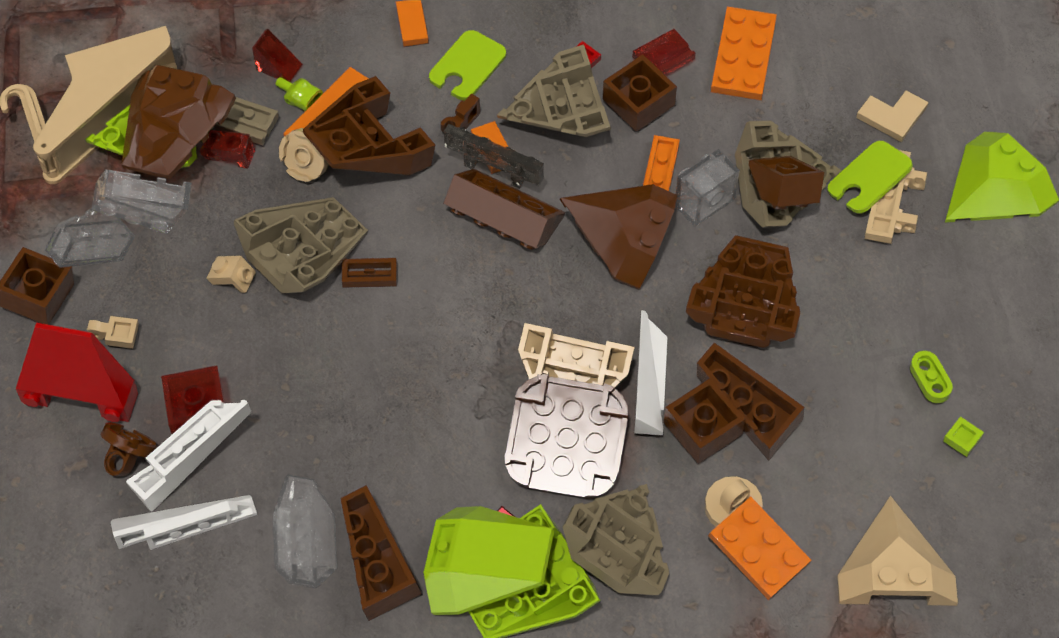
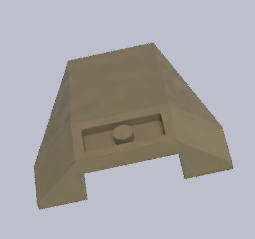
(299, 241)

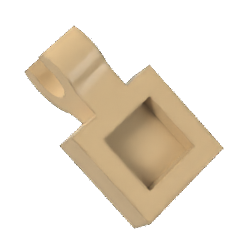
(118, 332)

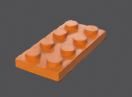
(743, 53)

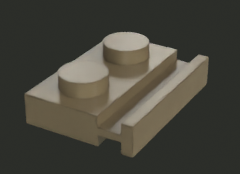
(250, 119)

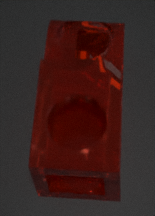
(228, 147)

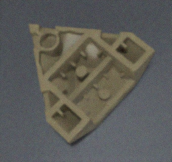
(561, 97)
(765, 140)
(618, 542)

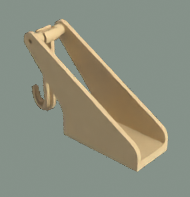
(98, 92)

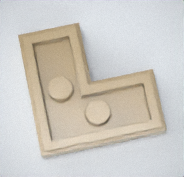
(894, 120)

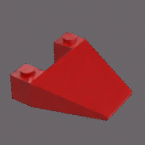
(76, 368)

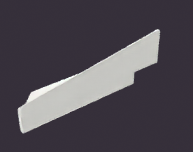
(650, 378)
(186, 450)
(180, 523)

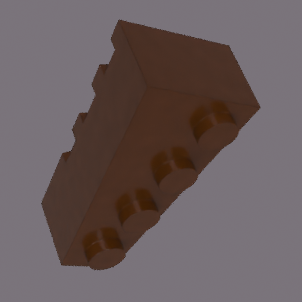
(768, 411)
(379, 565)

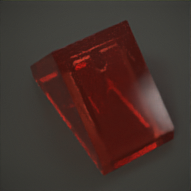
(274, 57)

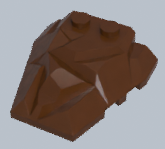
(169, 118)
(747, 294)

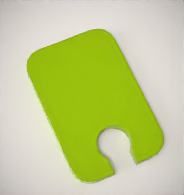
(470, 58)
(873, 173)

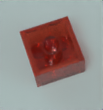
(189, 392)

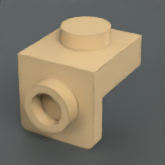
(231, 271)

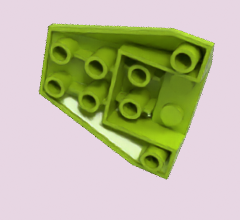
(483, 559)
(563, 595)

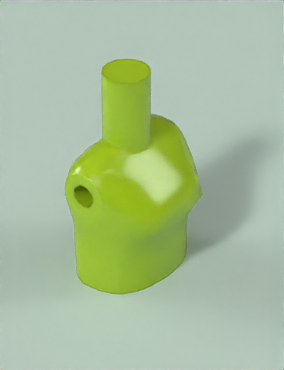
(300, 93)

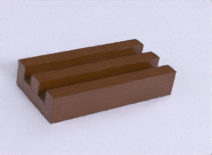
(370, 276)

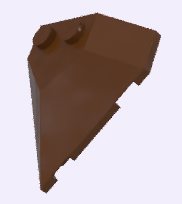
(624, 227)

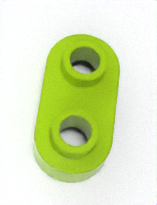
(932, 378)

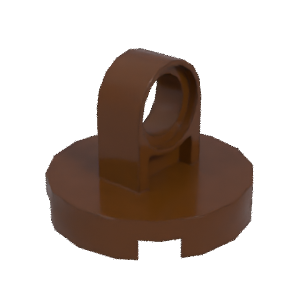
(125, 444)

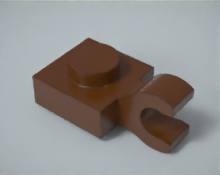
(465, 113)

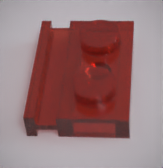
(666, 52)

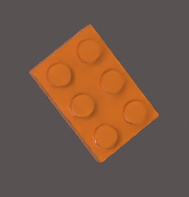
(759, 548)

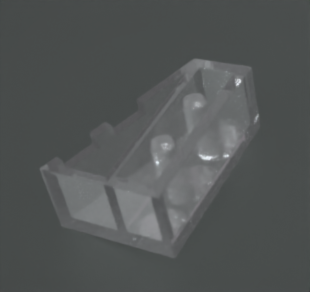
(141, 201)

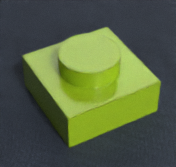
(963, 436)

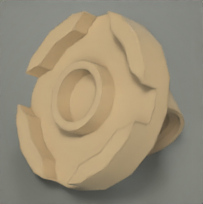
(301, 157)
(727, 496)

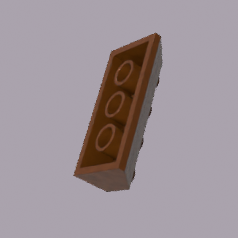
(503, 208)

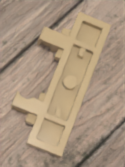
(885, 214)

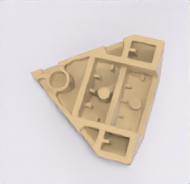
(573, 358)
(895, 561)

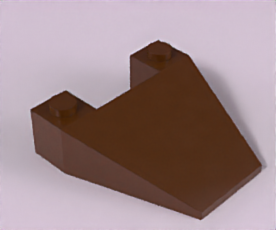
(355, 140)

